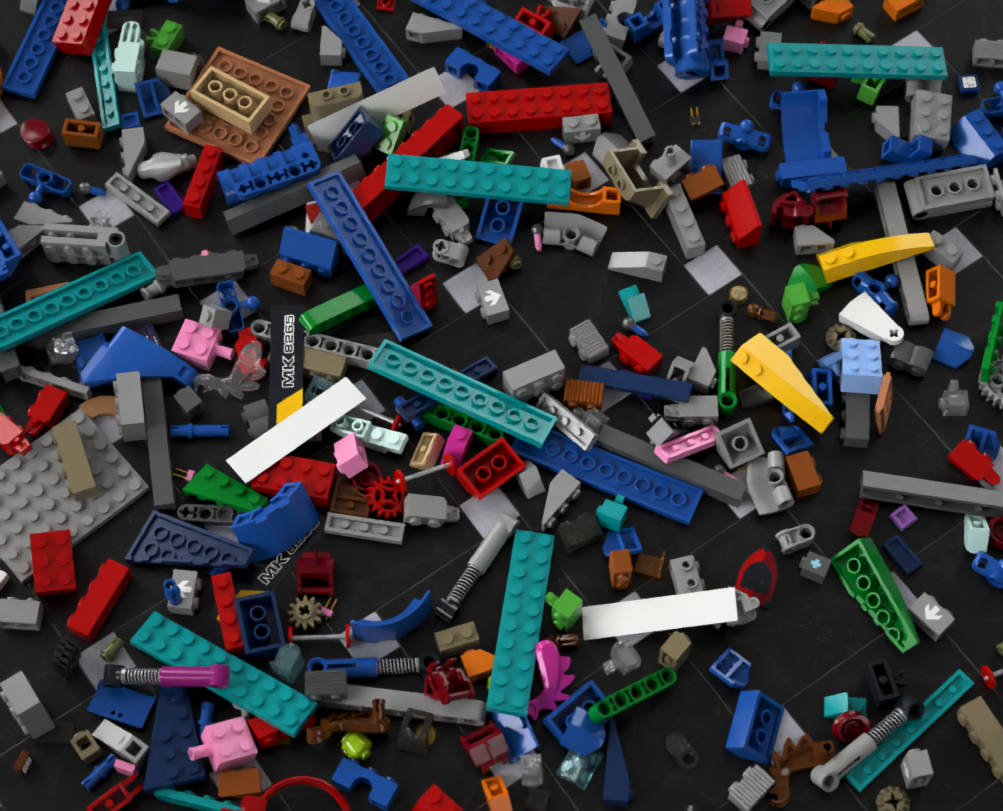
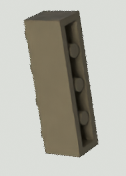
(323, 364)
(75, 461)
(984, 732)

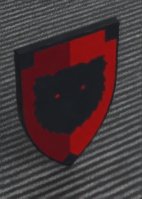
(758, 576)

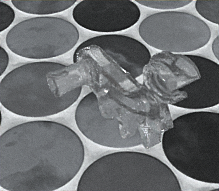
(241, 377)

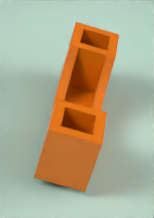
(602, 201)

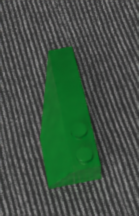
(873, 586)

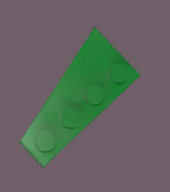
(994, 342)
(224, 490)

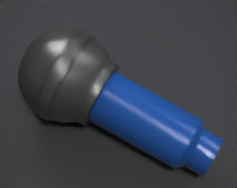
(568, 149)
(86, 188)
(629, 324)

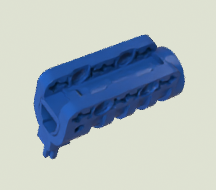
(686, 38)
(271, 172)

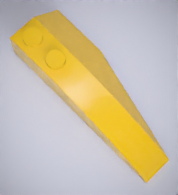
(870, 254)
(782, 379)

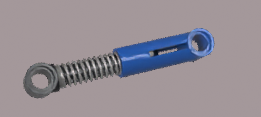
(371, 666)

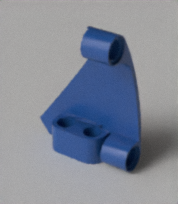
(133, 353)

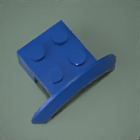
(821, 382)

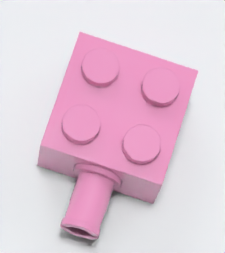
(200, 345)
(226, 745)

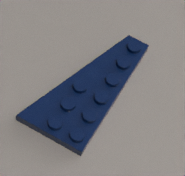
(179, 543)
(171, 738)

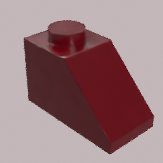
(864, 517)

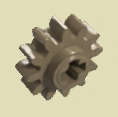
(307, 619)

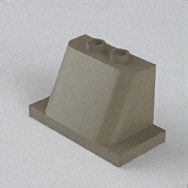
(330, 101)
(632, 182)

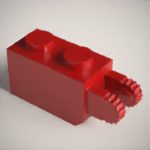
(973, 463)
(116, 796)

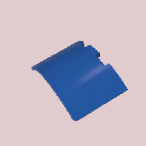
(804, 125)
(278, 524)
(395, 627)

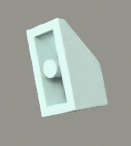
(975, 533)

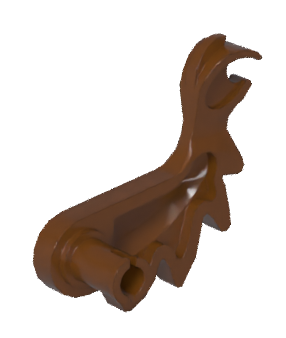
(363, 722)
(796, 758)

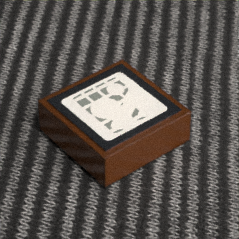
(23, 763)

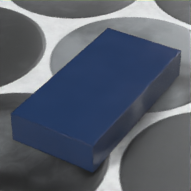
(902, 555)

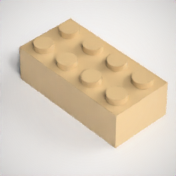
(231, 100)

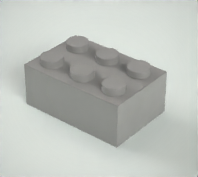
(931, 117)
(535, 377)
(130, 406)
(26, 706)

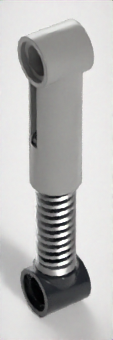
(502, 529)
(828, 775)

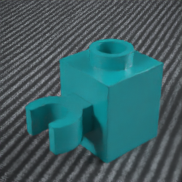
(612, 514)

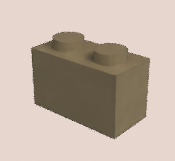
(457, 640)
(675, 651)

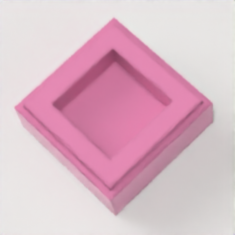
(125, 767)

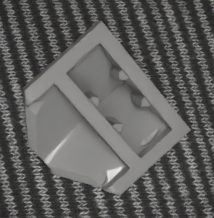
(607, 142)

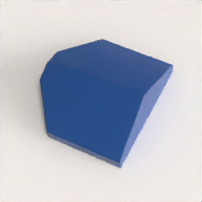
(151, 95)
(953, 349)
(791, 439)
(984, 439)
(624, 539)
(732, 669)
(582, 733)

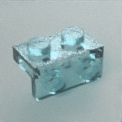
(579, 768)

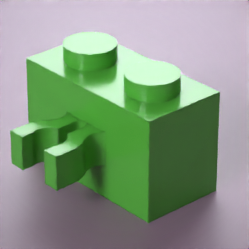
(169, 38)
(869, 89)
(394, 133)
(797, 302)
(565, 609)

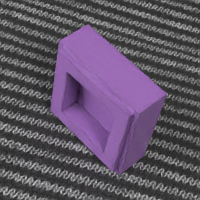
(903, 517)

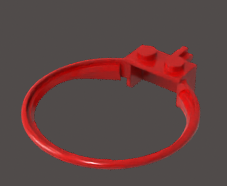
(252, 803)

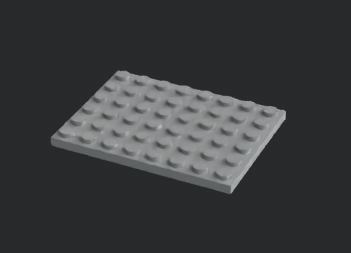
(38, 500)

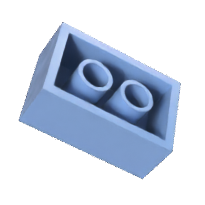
(860, 366)

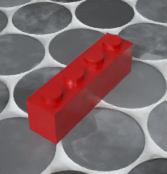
(203, 181)
(224, 594)
(99, 600)

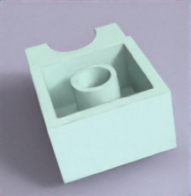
(129, 58)

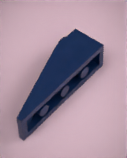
(616, 776)

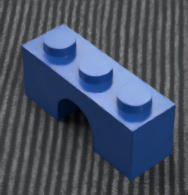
(642, 26)
(462, 62)
(351, 774)

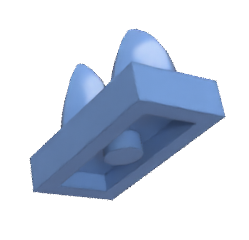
(831, 362)

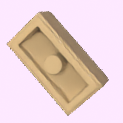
(427, 451)

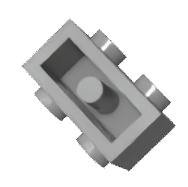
(685, 575)

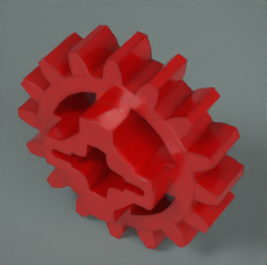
(393, 504)

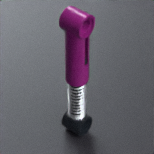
(168, 676)

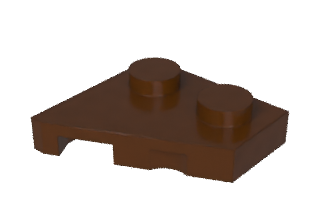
(563, 19)
(496, 259)
(349, 500)

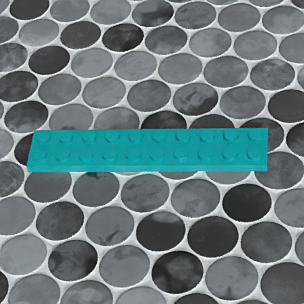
(856, 61)
(478, 179)
(74, 299)
(462, 393)
(520, 624)
(247, 685)

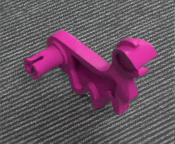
(551, 672)

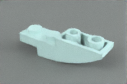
(371, 436)

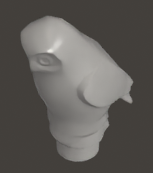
(165, 166)

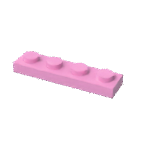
(687, 444)

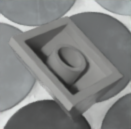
(177, 69)
(738, 443)

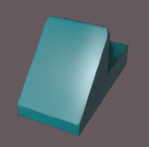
(635, 303)
(841, 703)

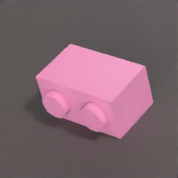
(350, 455)

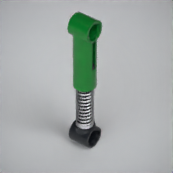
(726, 368)

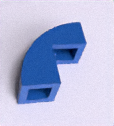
(718, 64)
(900, 150)

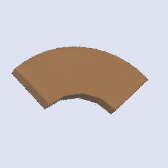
(99, 407)

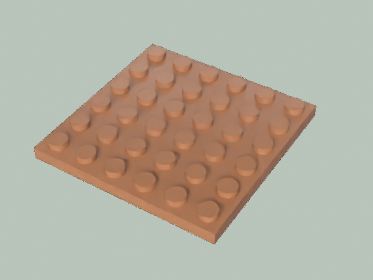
(285, 95)

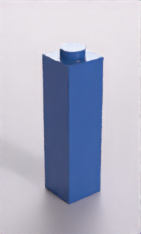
(808, 168)

